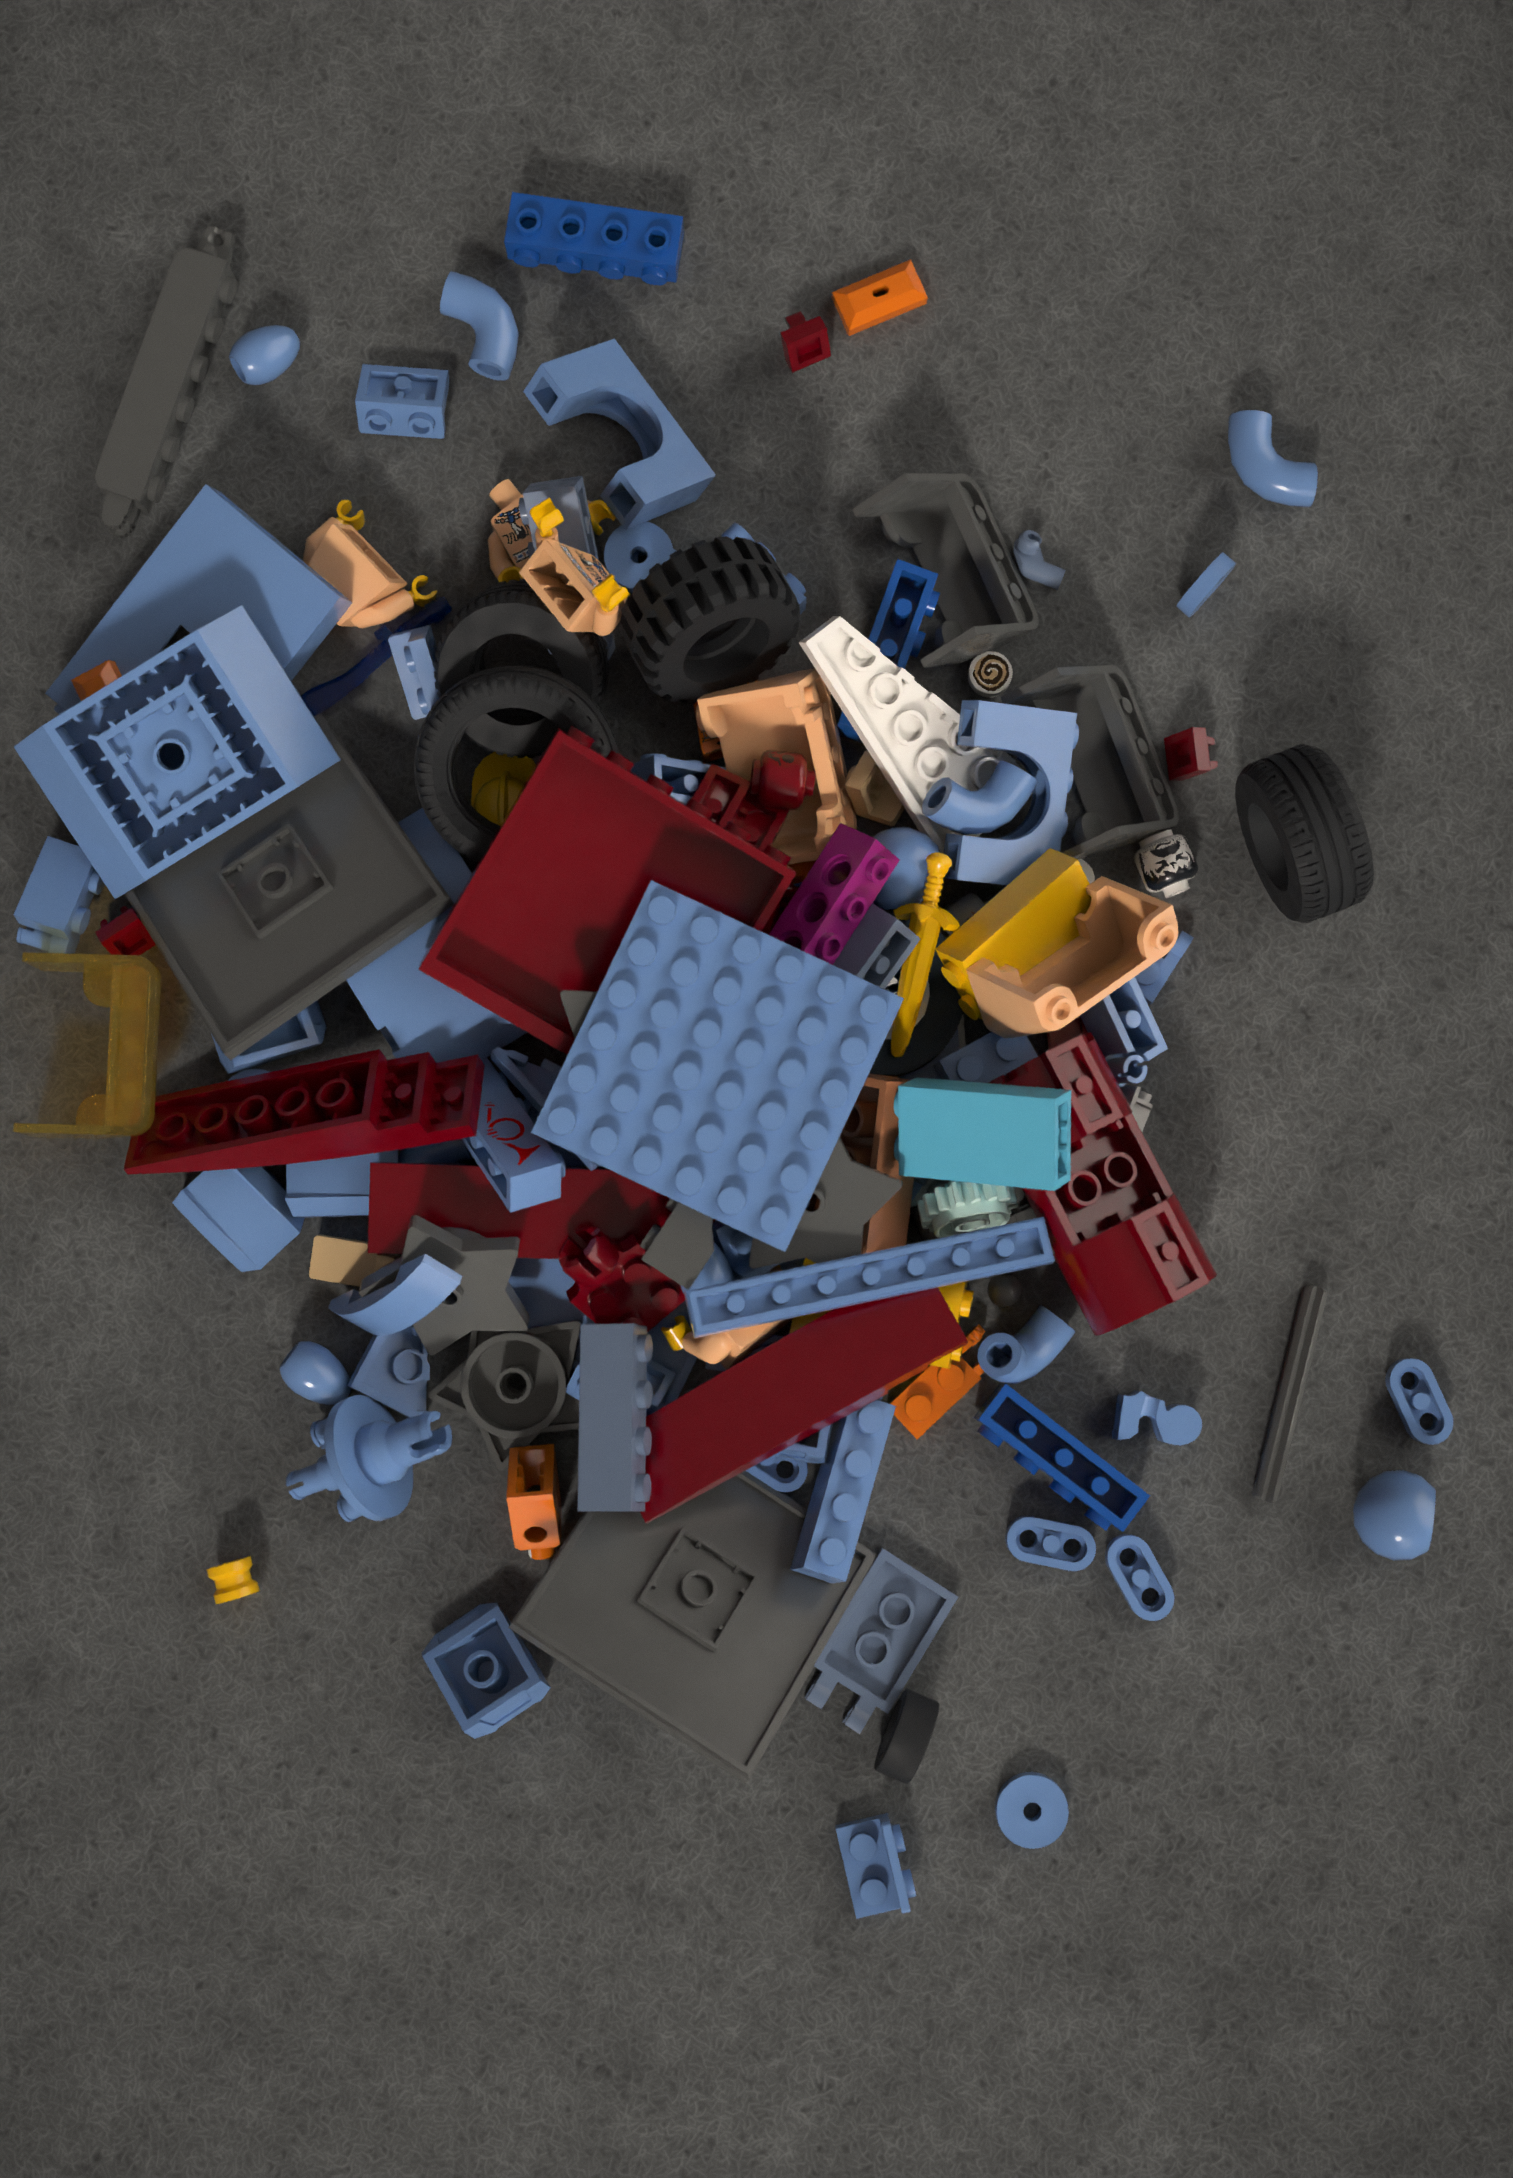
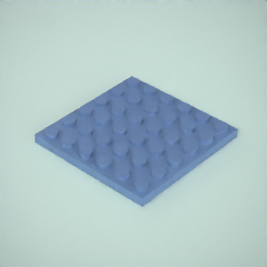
(717, 1066)

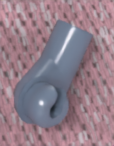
(1031, 561)

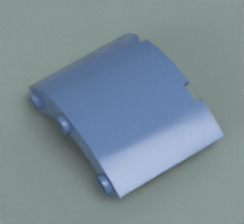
(413, 1006)

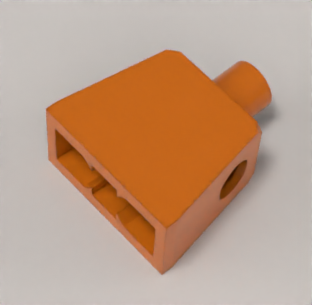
(535, 1514)

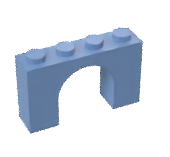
(609, 384)
(1044, 746)

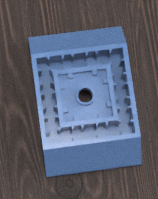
(240, 736)

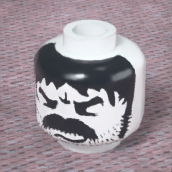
(1166, 863)

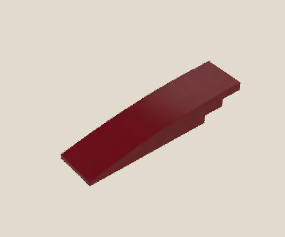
(312, 1114)
(465, 1199)
(792, 1392)

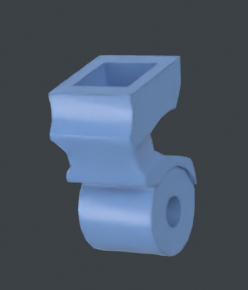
(1171, 1424)

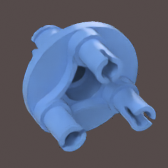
(369, 1457)

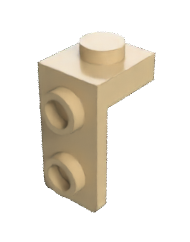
(344, 1260)

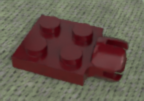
(614, 1281)

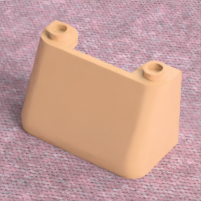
(789, 716)
(1115, 942)

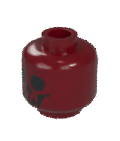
(781, 780)

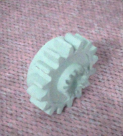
(966, 1207)

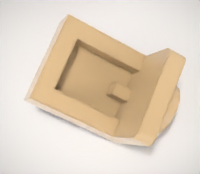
(872, 793)

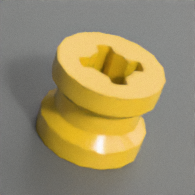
(233, 1580)

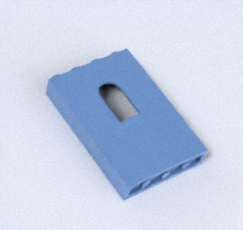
(197, 574)

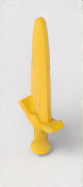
(926, 924)

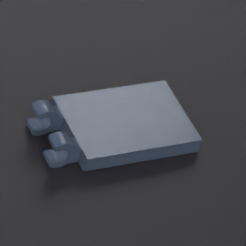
(881, 1637)

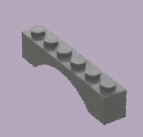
(681, 1245)

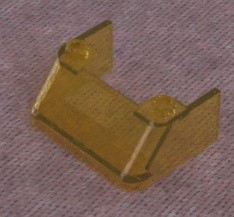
(132, 992)

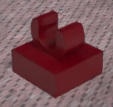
(804, 341)
(1188, 753)
(125, 934)

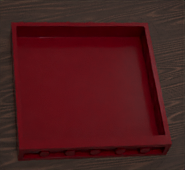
(570, 877)

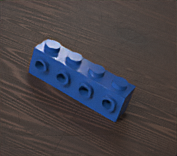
(594, 238)
(898, 620)
(1061, 1456)

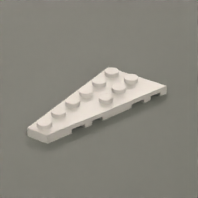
(898, 721)

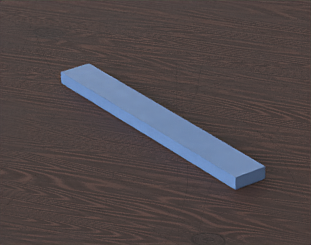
(868, 1277)

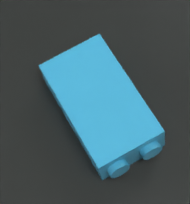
(984, 1133)

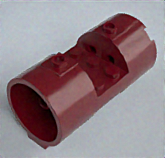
(1117, 1218)

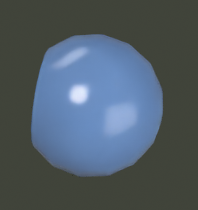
(910, 874)
(1396, 1514)

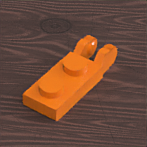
(937, 1390)

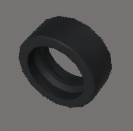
(906, 1736)

